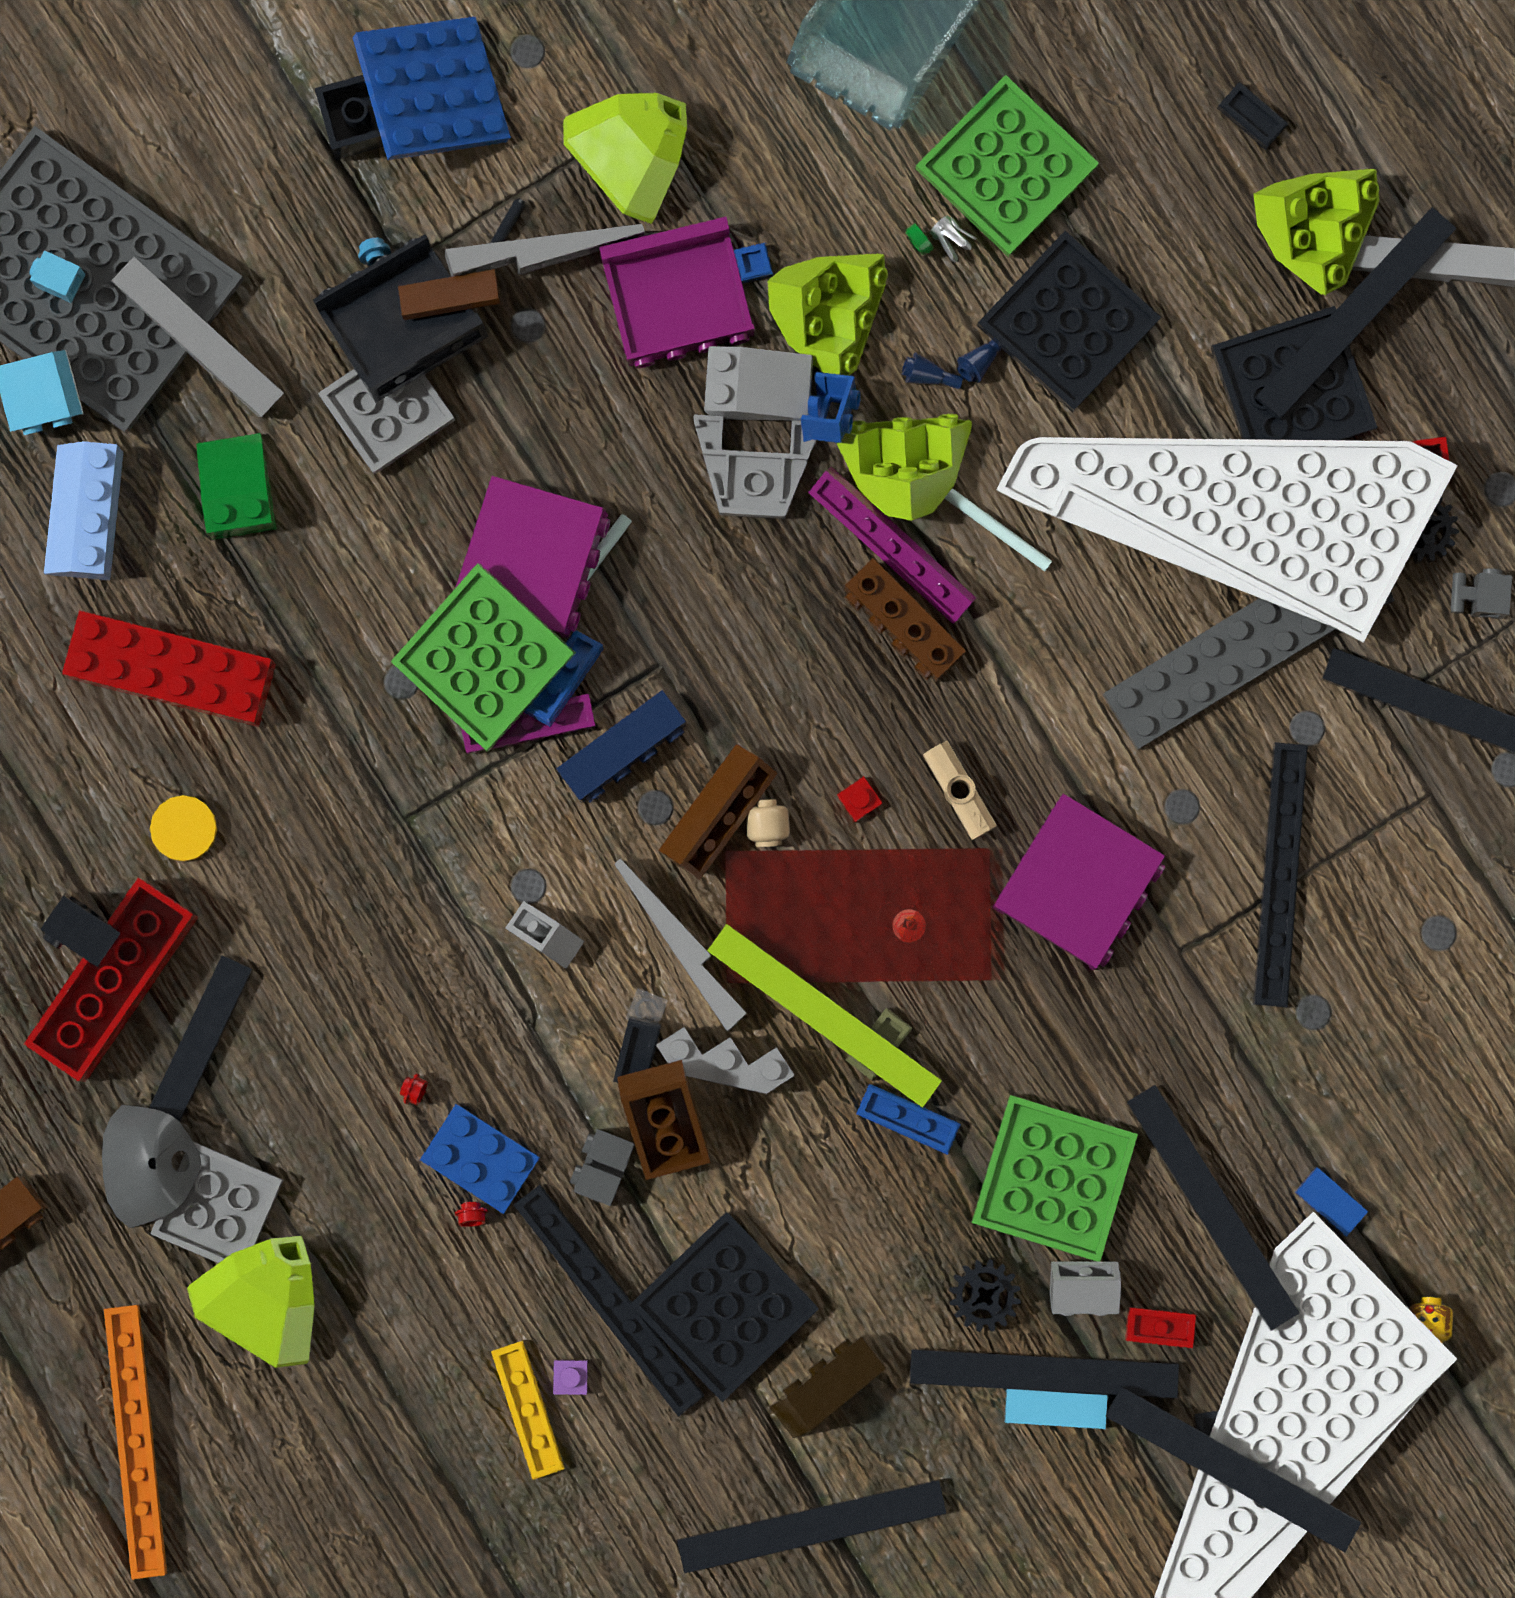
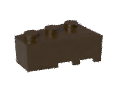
(827, 1386)

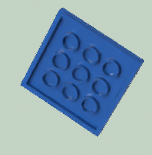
(431, 87)

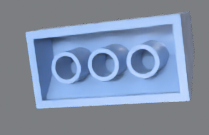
(84, 510)

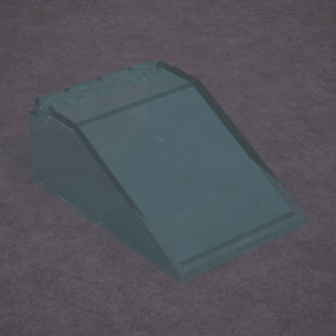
(877, 51)

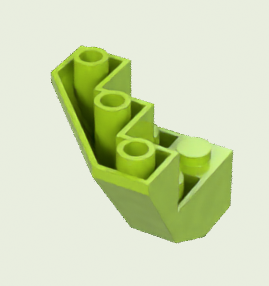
(630, 148)
(1318, 223)
(829, 307)
(906, 462)
(261, 1300)

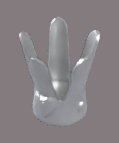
(947, 228)

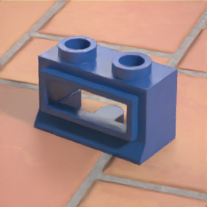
(830, 389)

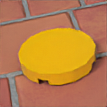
(183, 828)

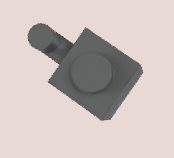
(1488, 595)

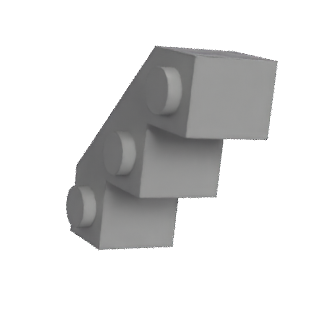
(726, 1064)

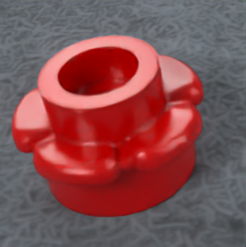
(413, 1089)
(471, 1214)

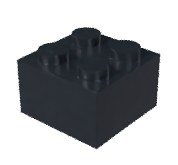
(349, 117)

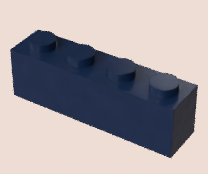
(621, 747)

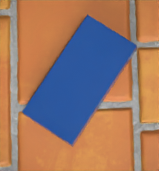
(1331, 1201)

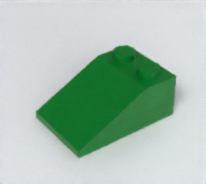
(235, 486)

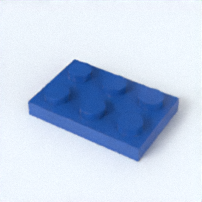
(479, 1158)

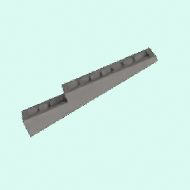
(536, 252)
(1448, 262)
(197, 337)
(686, 949)

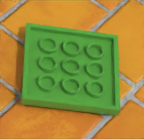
(1007, 166)
(483, 657)
(1054, 1178)

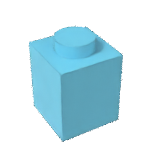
(56, 276)

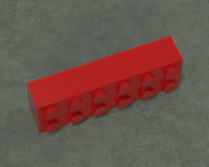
(169, 668)
(102, 998)

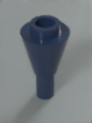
(976, 362)
(923, 371)

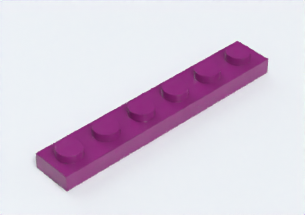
(892, 545)

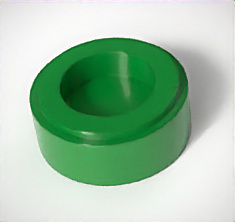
(919, 239)

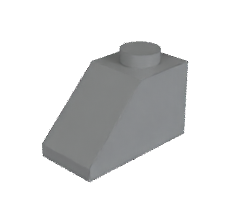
(545, 934)

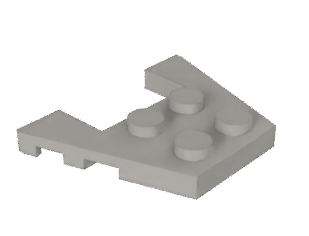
(752, 481)

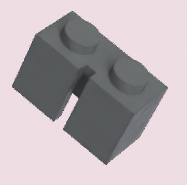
(603, 1166)

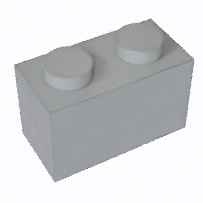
(1085, 1288)

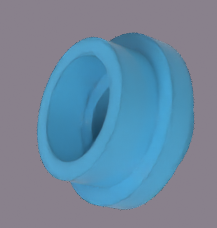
(372, 250)

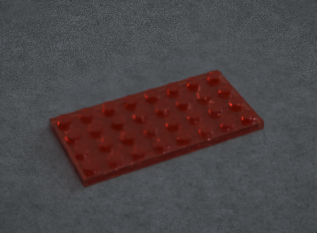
(865, 912)

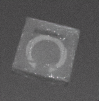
(647, 1006)

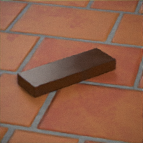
(449, 294)

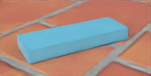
(1056, 1408)

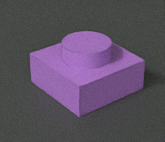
(570, 1377)

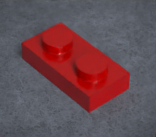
(1160, 1327)

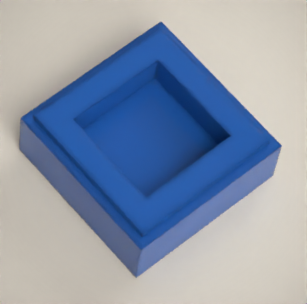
(753, 263)

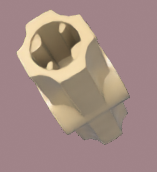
(948, 771)

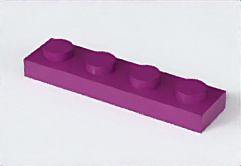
(574, 717)

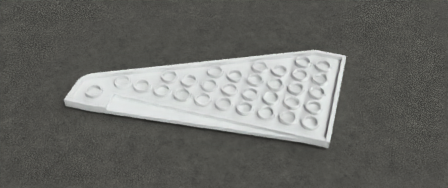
(1278, 519)
(1303, 1405)

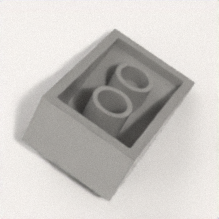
(757, 384)

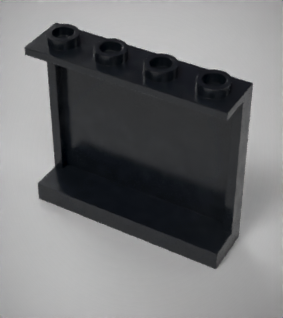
(370, 326)

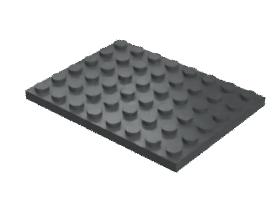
(81, 216)

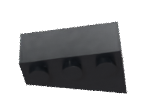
(79, 930)

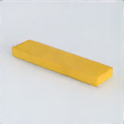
(528, 1410)

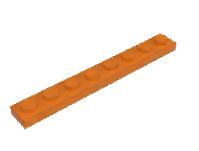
(135, 1442)

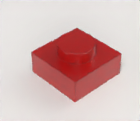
(859, 799)

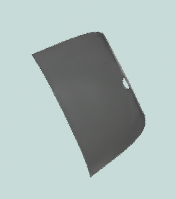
(131, 1186)

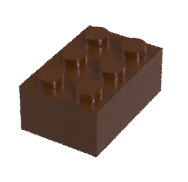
(663, 1119)

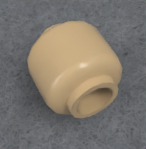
(768, 823)

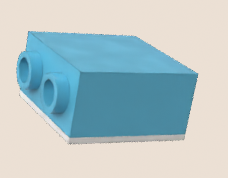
(39, 392)

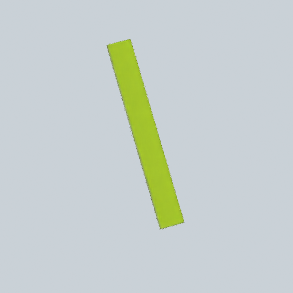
(824, 1015)

